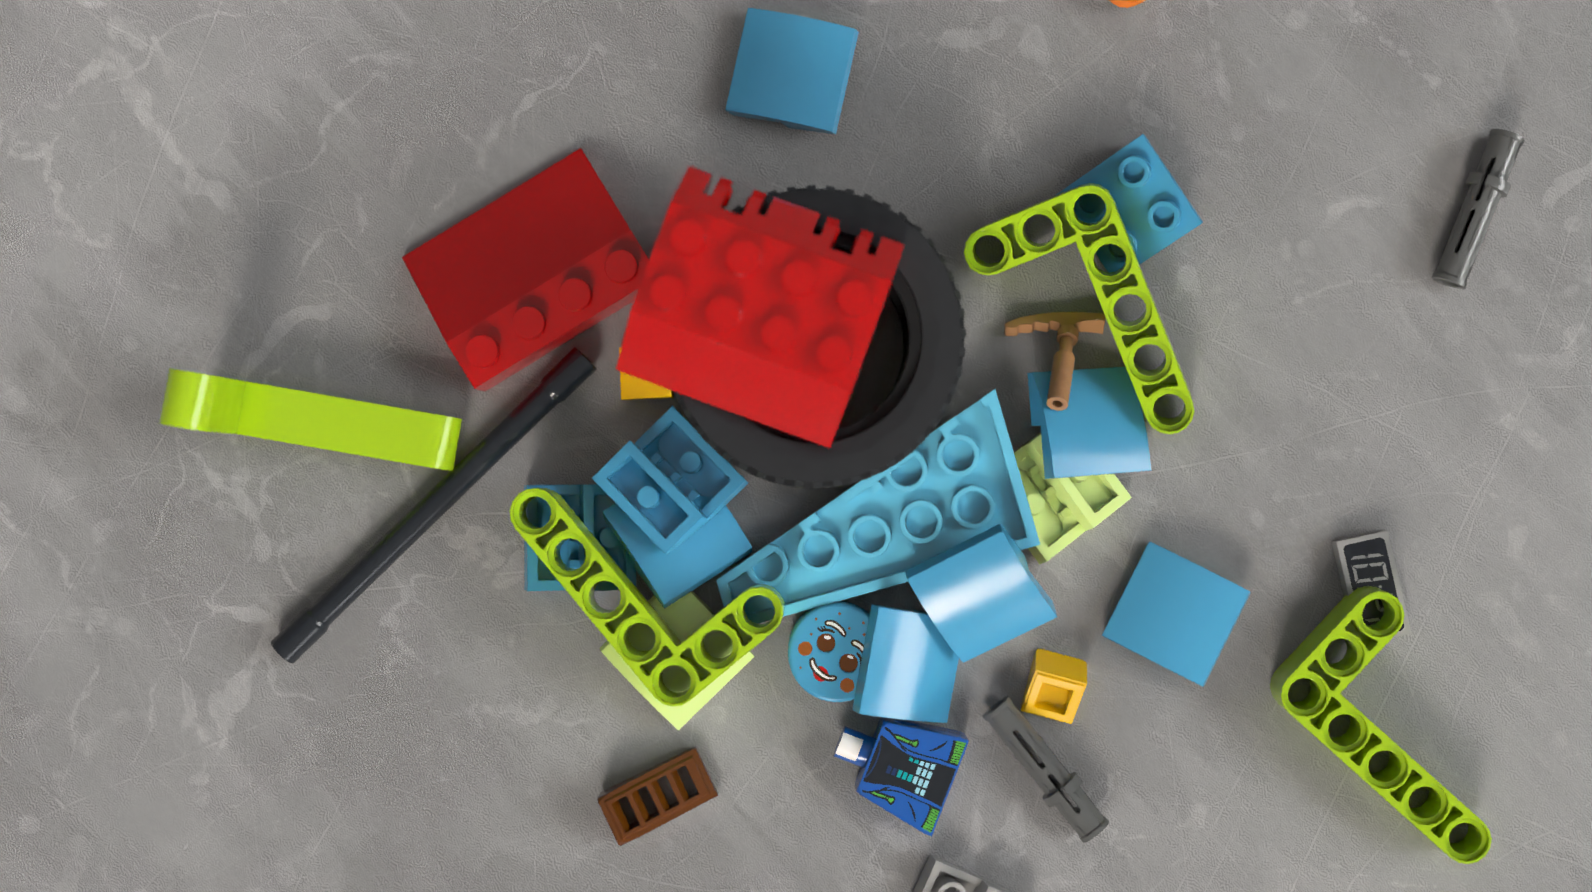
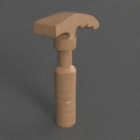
(1068, 327)

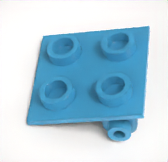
(1146, 198)

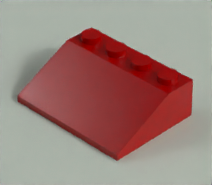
(529, 271)

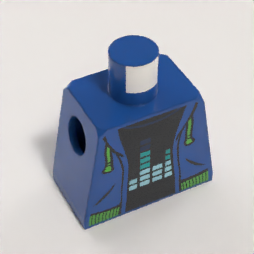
(905, 767)

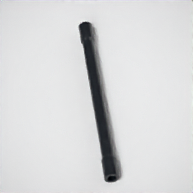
(315, 620)

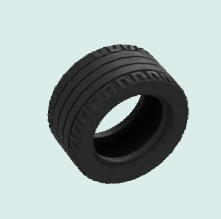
(926, 380)

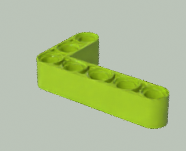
(1108, 286)
(309, 419)
(634, 606)
(1363, 738)

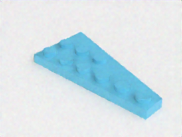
(893, 521)

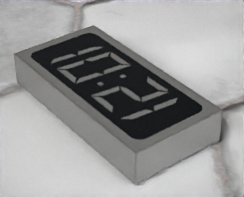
(1369, 562)

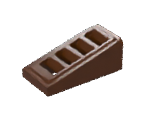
(647, 822)

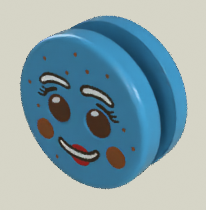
(828, 650)

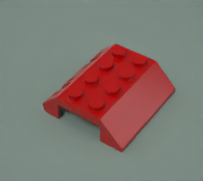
(756, 309)

